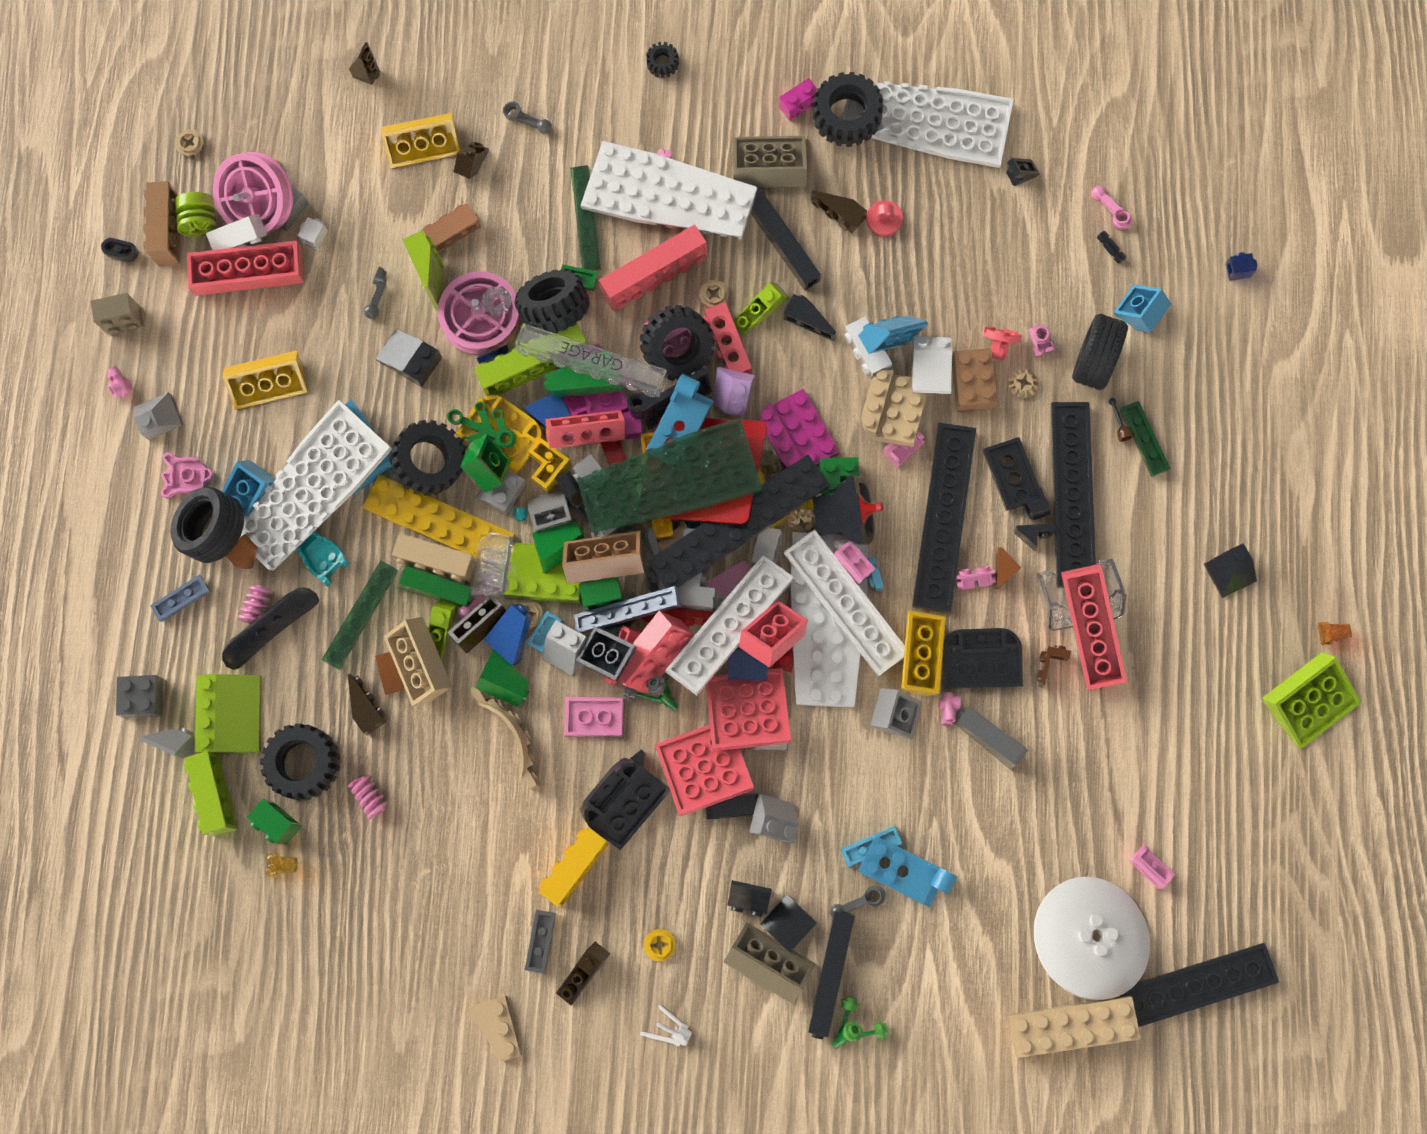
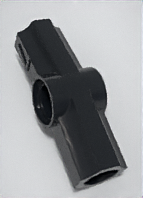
(569, 488)

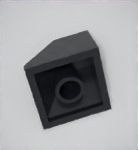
(1232, 570)

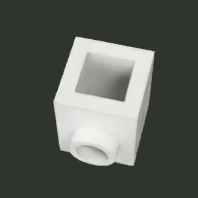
(312, 232)

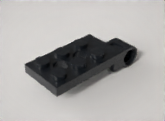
(1018, 494)

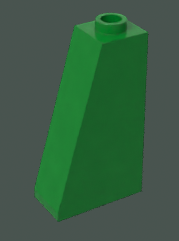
(568, 383)
(434, 587)

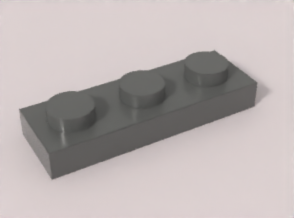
(540, 941)

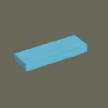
(856, 852)

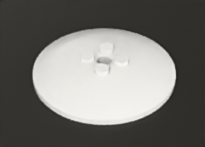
(1066, 942)

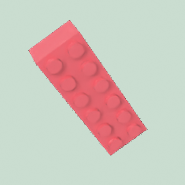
(245, 268)
(654, 268)
(1094, 627)

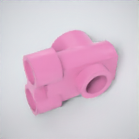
(1042, 344)
(119, 385)
(949, 705)

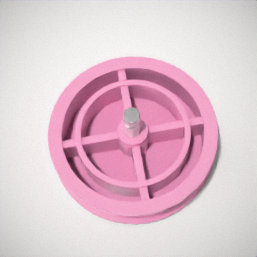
(253, 186)
(468, 323)

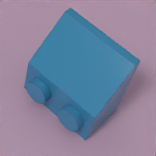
(1143, 307)

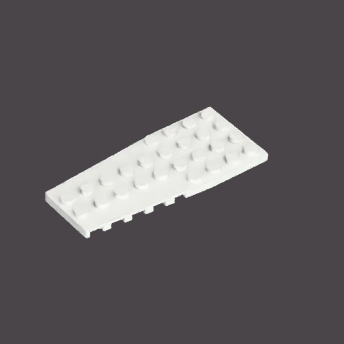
(942, 121)
(666, 192)
(313, 484)
(825, 657)

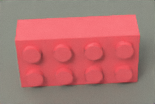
(655, 650)

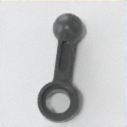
(544, 126)
(371, 310)
(865, 899)

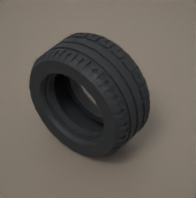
(1100, 351)
(222, 531)

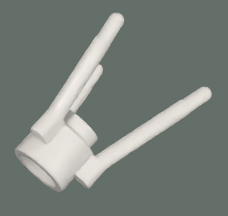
(680, 1034)

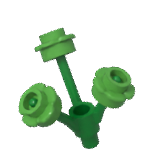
(853, 1031)

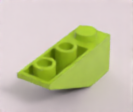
(760, 307)
(441, 621)

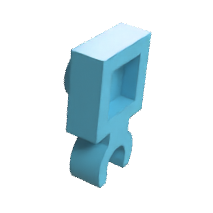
(875, 577)

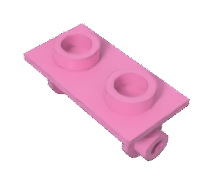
(982, 575)

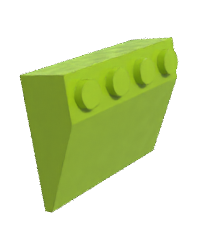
(427, 264)
(530, 582)
(1312, 699)
(228, 713)

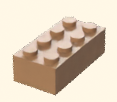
(161, 226)
(603, 557)

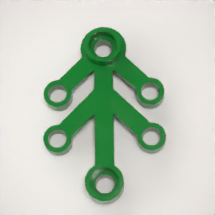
(486, 428)

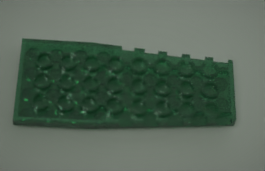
(673, 478)

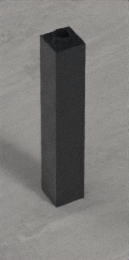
(784, 241)
(831, 974)

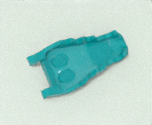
(322, 557)

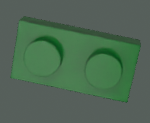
(588, 277)

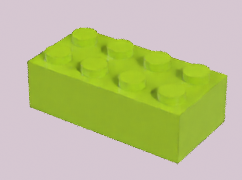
(210, 794)

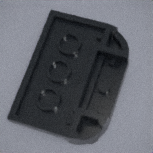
(982, 658)
(623, 801)

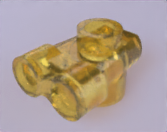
(280, 864)

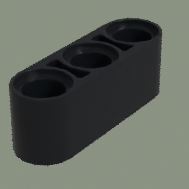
(735, 807)

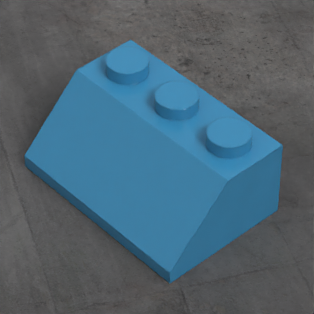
(890, 333)

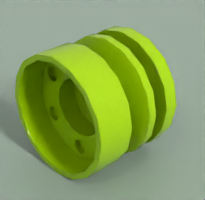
(195, 214)

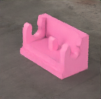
(899, 453)
(854, 562)
(1151, 867)

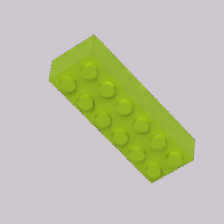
(514, 369)

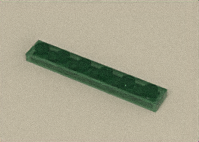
(585, 220)
(359, 615)

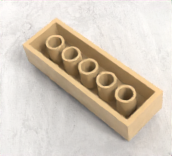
(1074, 1026)

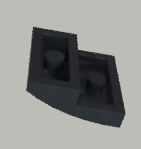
(788, 923)

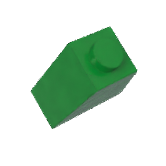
(550, 543)
(503, 680)

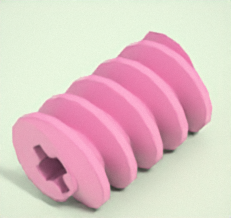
(255, 604)
(368, 796)

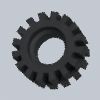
(662, 69)

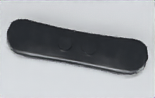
(267, 626)

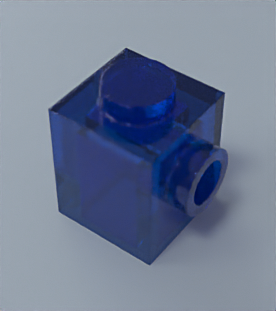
(1241, 266)

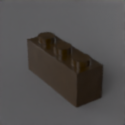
(477, 624)

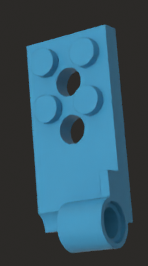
(684, 407)
(922, 876)

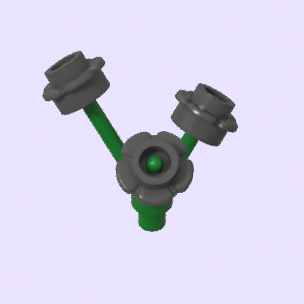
(656, 686)

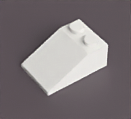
(931, 365)

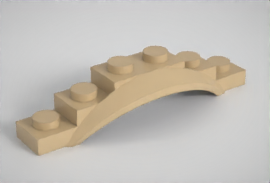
(522, 736)

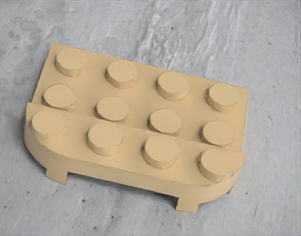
(892, 409)

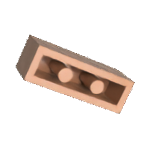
(452, 227)

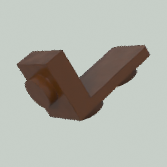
(1057, 652)

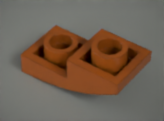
(389, 674)

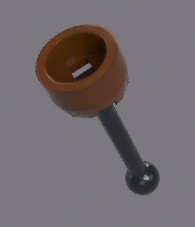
(1124, 432)

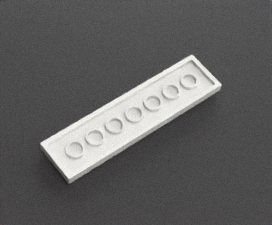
(846, 602)
(722, 631)

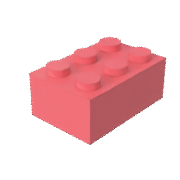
(773, 633)

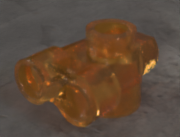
(1330, 632)

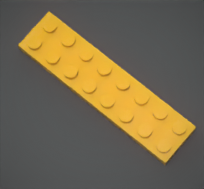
(428, 516)

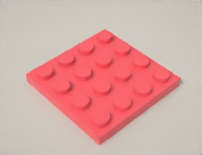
(748, 712)
(699, 774)

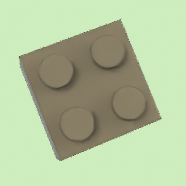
(117, 313)

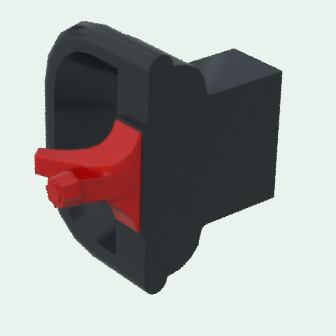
(847, 511)

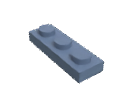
(180, 598)

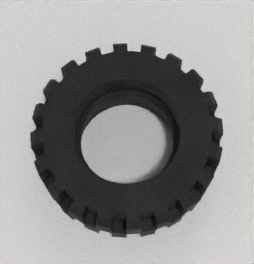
(847, 87)
(552, 300)
(662, 325)
(410, 474)
(277, 751)

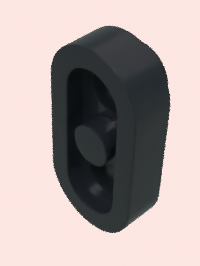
(121, 249)

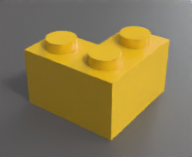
(552, 465)

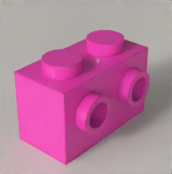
(798, 99)

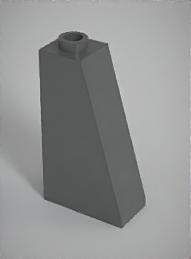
(991, 737)

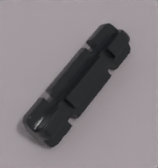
(1111, 247)

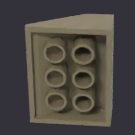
(770, 161)

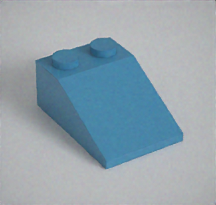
(247, 484)

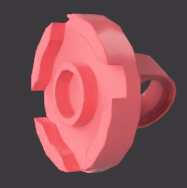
(884, 218)
(1001, 340)

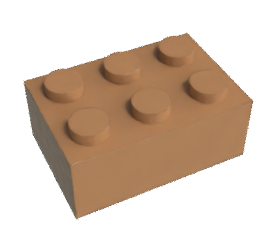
(974, 380)

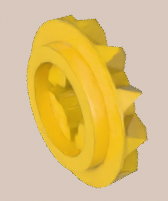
(652, 938)

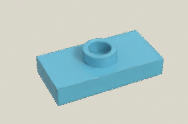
(537, 639)

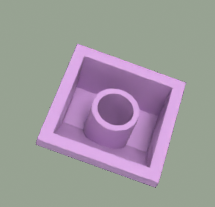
(732, 391)

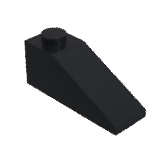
(805, 315)

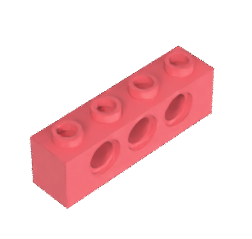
(721, 314)
(593, 423)

